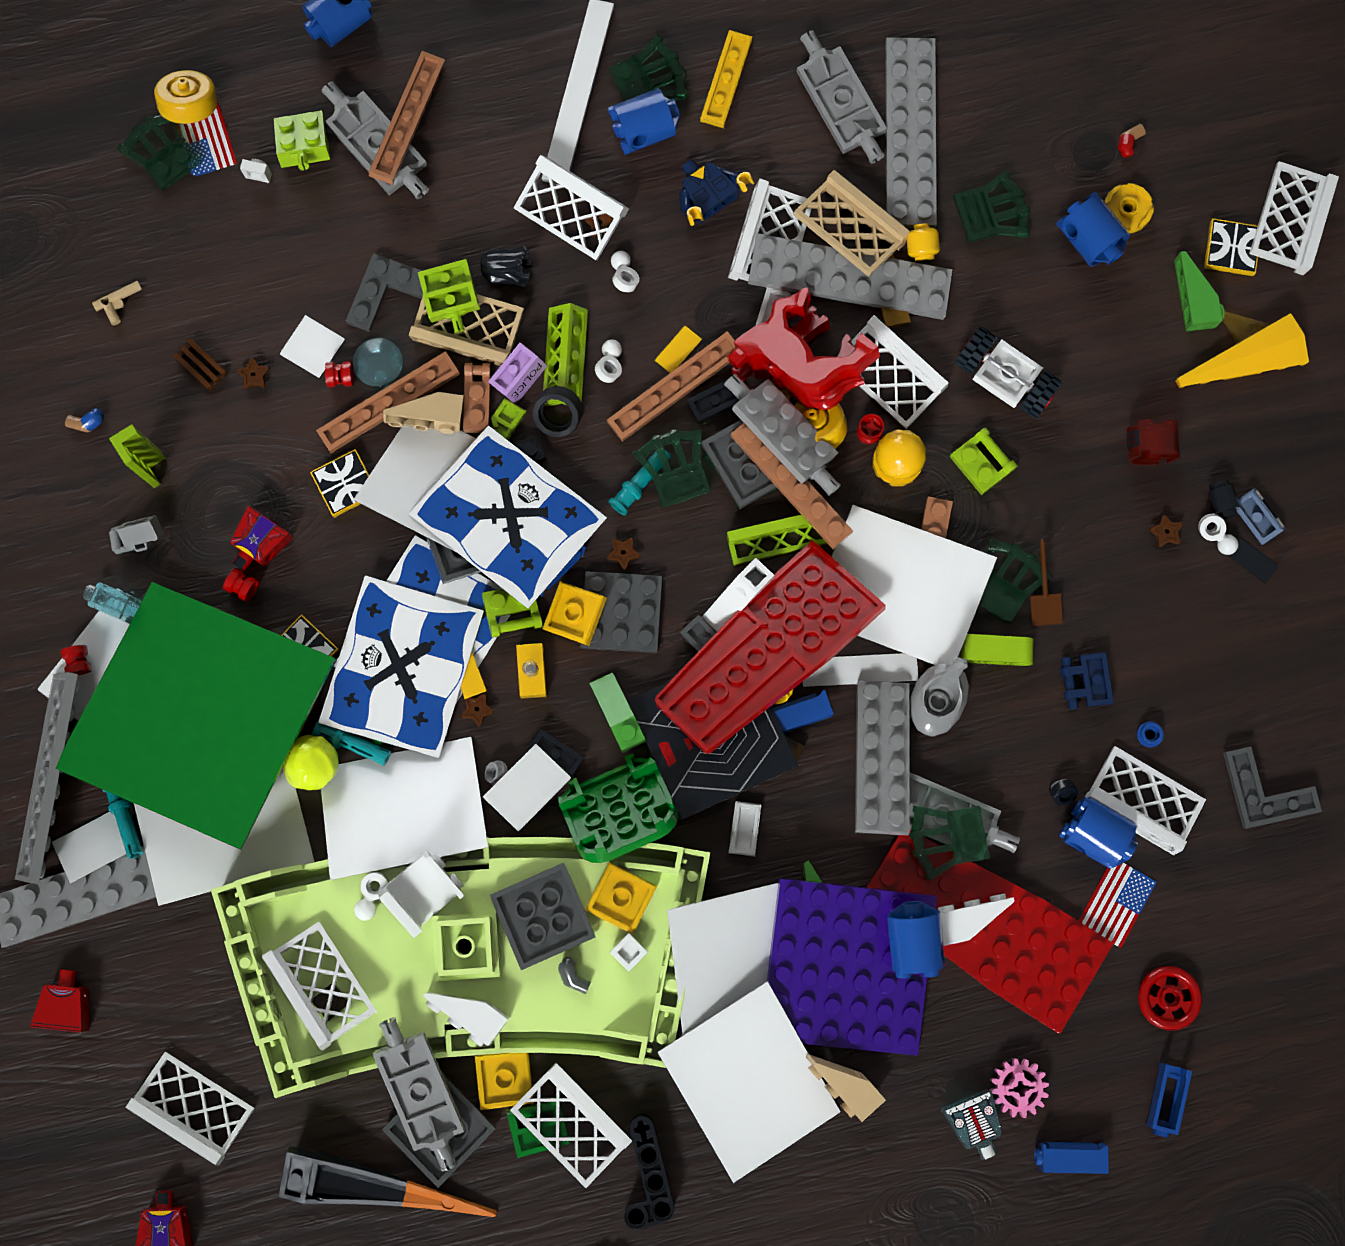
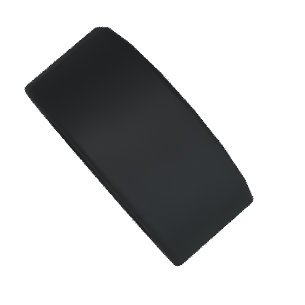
(545, 424)

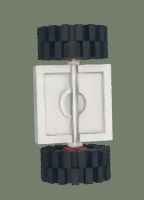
(1007, 373)

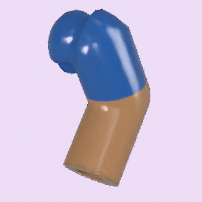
(87, 422)

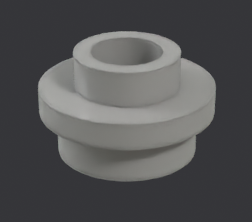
(495, 771)

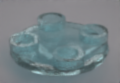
(377, 362)

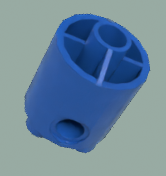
(335, 18)
(644, 120)
(1094, 231)
(1100, 833)
(916, 940)

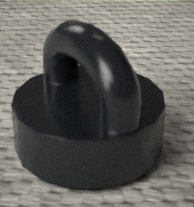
(1063, 791)

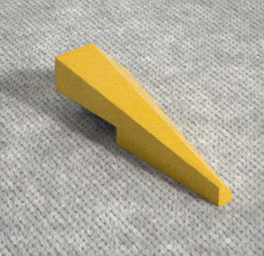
(1269, 349)

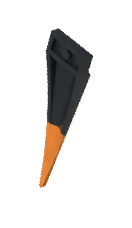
(334, 1180)

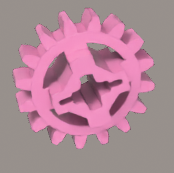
(1021, 1100)

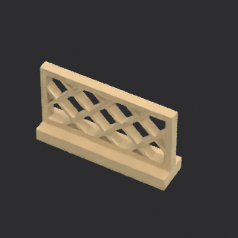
(869, 213)
(467, 346)

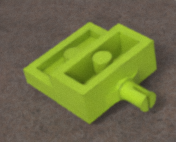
(301, 139)
(449, 292)

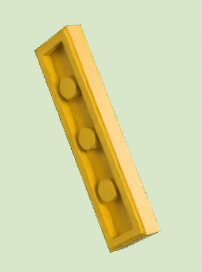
(726, 79)

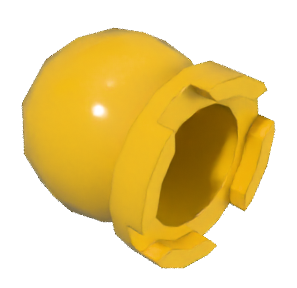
(899, 457)

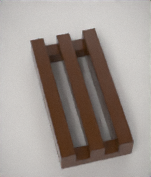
(185, 350)

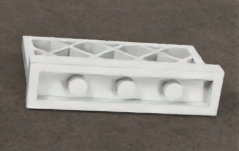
(582, 189)
(1315, 221)
(753, 225)
(910, 361)
(1147, 827)
(299, 999)
(591, 1112)
(176, 1128)

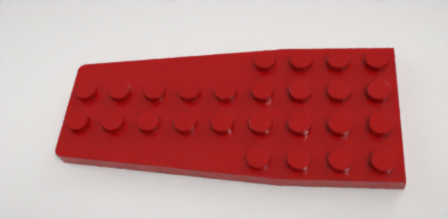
(769, 647)
(1025, 954)

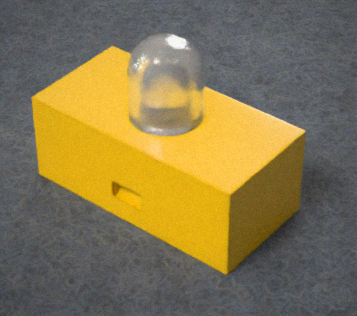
(531, 670)

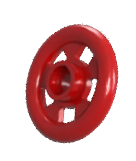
(1184, 981)

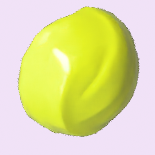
(311, 763)

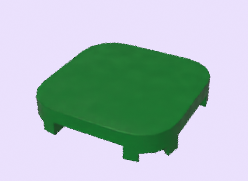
(618, 810)

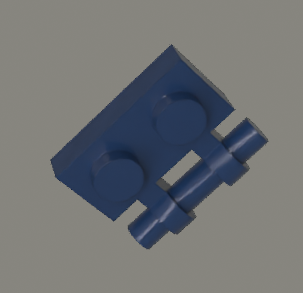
(1094, 677)

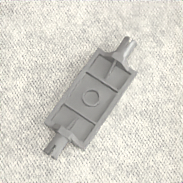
(841, 98)
(362, 128)
(784, 431)
(936, 797)
(419, 1092)

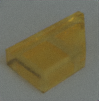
(1242, 327)

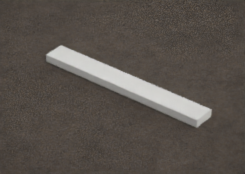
(580, 84)

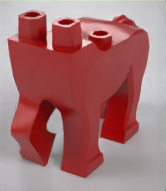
(785, 358)

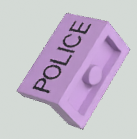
(517, 373)

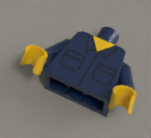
(709, 190)

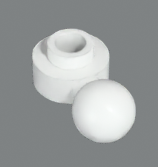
(625, 277)
(608, 367)
(1226, 543)
(365, 908)

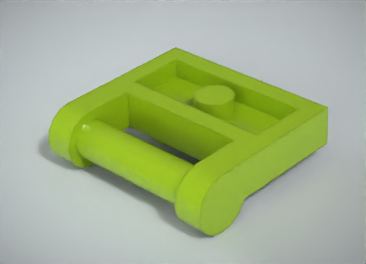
(977, 467)
(501, 603)

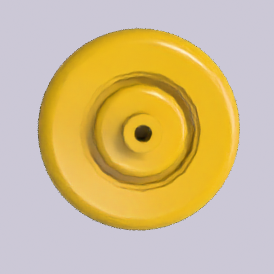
(185, 96)
(830, 423)

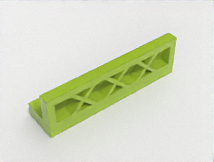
(570, 351)
(138, 453)
(770, 530)

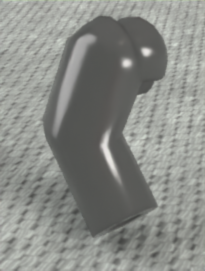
(569, 976)

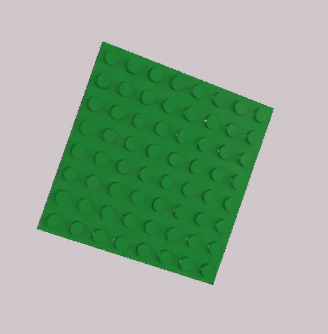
(195, 715)

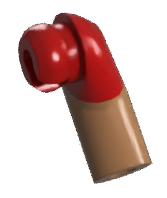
(1127, 138)

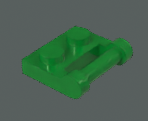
(524, 1140)

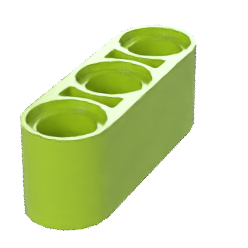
(997, 650)

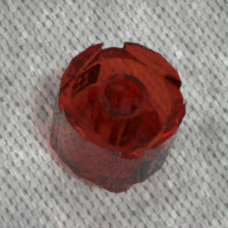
(1153, 442)

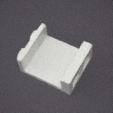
(420, 892)

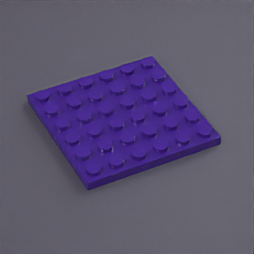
(836, 967)

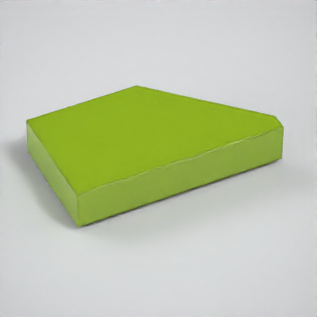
(507, 418)

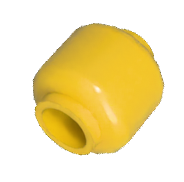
(923, 242)

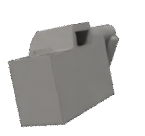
(135, 535)

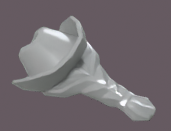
(939, 697)

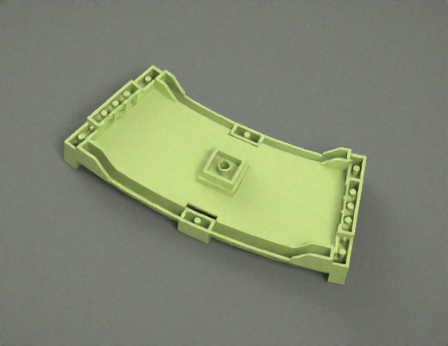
(618, 1018)

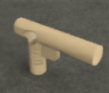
(115, 301)

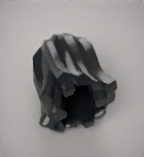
(506, 266)

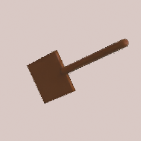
(1045, 608)

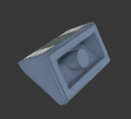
(1259, 516)

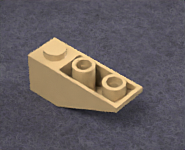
(434, 411)
(852, 1086)

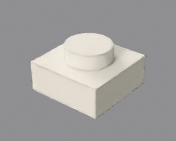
(256, 170)
(629, 952)

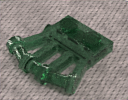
(633, 79)
(168, 163)
(978, 214)
(681, 482)
(1004, 597)
(965, 835)

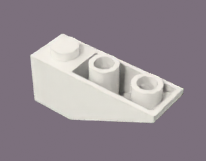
(738, 594)
(966, 922)
(476, 1016)

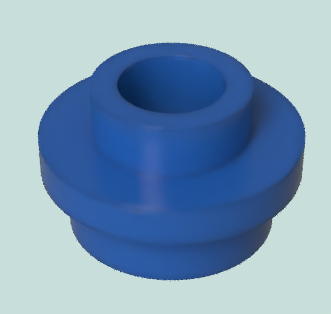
(1157, 732)

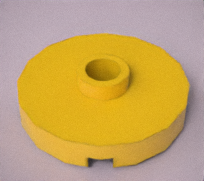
(1134, 198)

